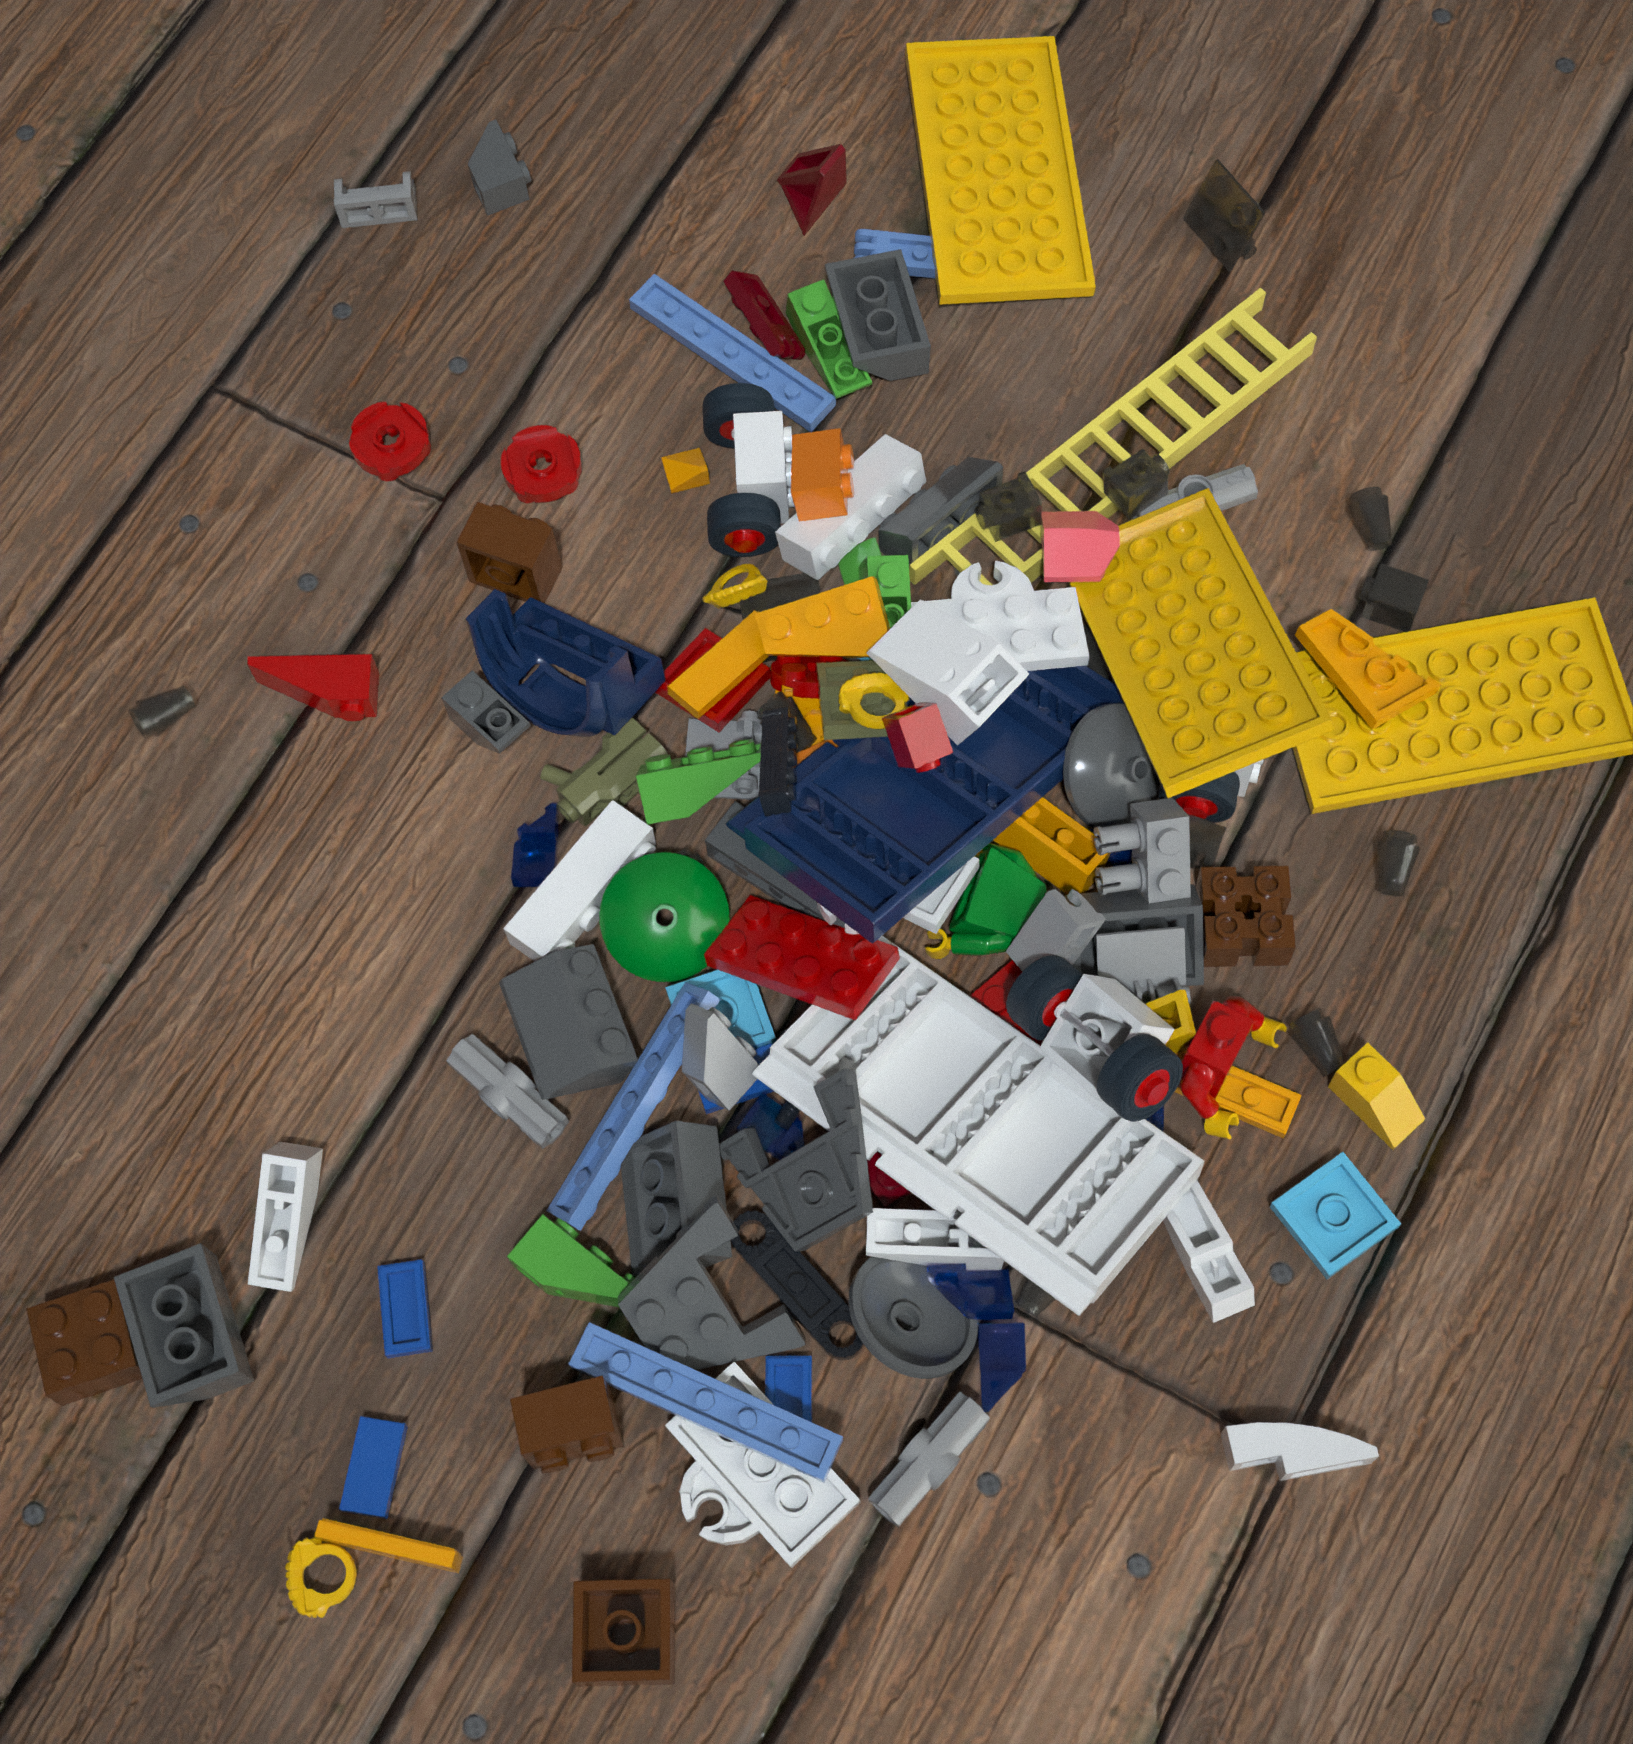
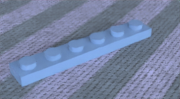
(732, 351)
(628, 1113)
(707, 1402)

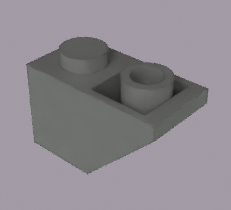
(495, 171)
(483, 714)

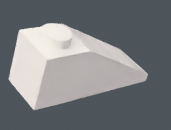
(283, 1213)
(925, 1239)

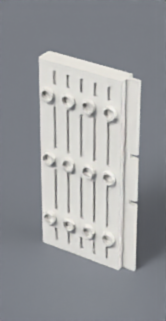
(990, 1130)

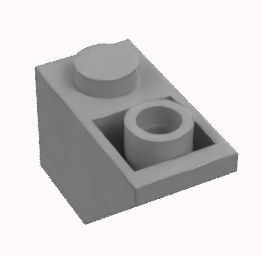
(716, 1059)

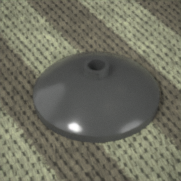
(1107, 767)
(934, 1332)

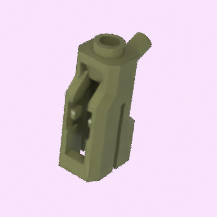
(604, 777)

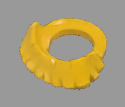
(751, 586)
(853, 690)
(309, 1601)

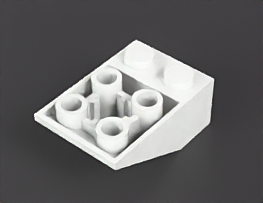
(948, 665)

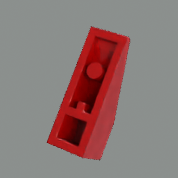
(330, 683)

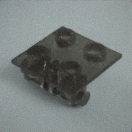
(1225, 216)

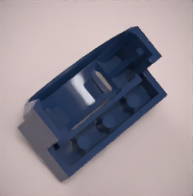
(615, 671)

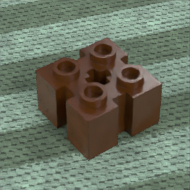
(1262, 897)

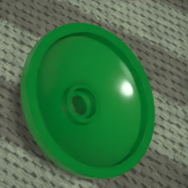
(631, 908)

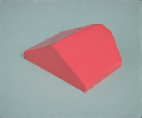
(1077, 545)

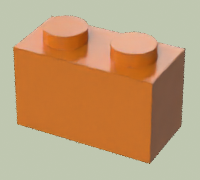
(821, 474)

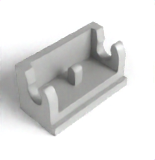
(376, 204)
(1056, 929)

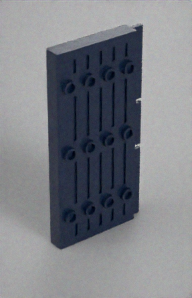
(883, 838)

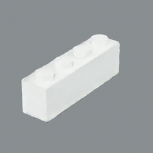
(881, 481)
(574, 889)

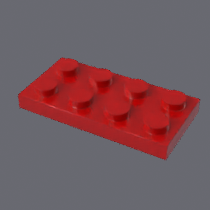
(802, 957)

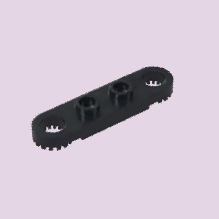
(796, 1285)

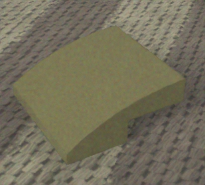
(836, 723)

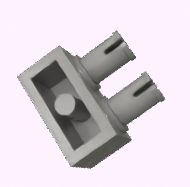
(1159, 852)

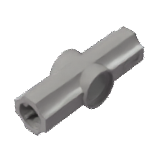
(1227, 487)
(507, 1091)
(929, 1459)

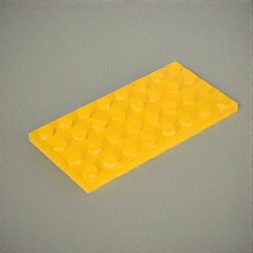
(998, 170)
(1198, 648)
(1511, 702)

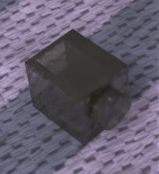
(1393, 597)

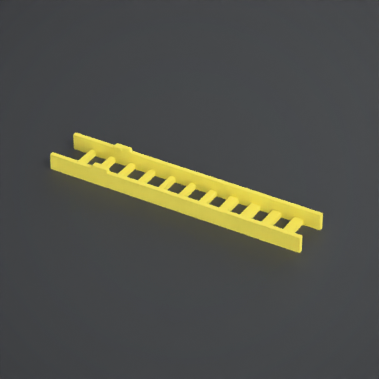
(1126, 408)

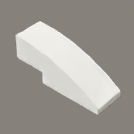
(1209, 1255)
(1293, 1448)

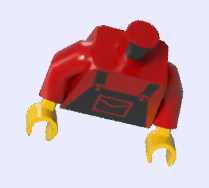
(1214, 1054)

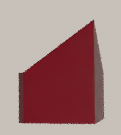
(814, 182)

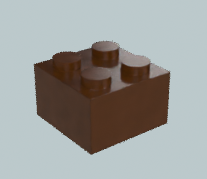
(509, 553)
(83, 1344)
(567, 1424)
(623, 1632)

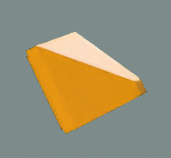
(685, 470)

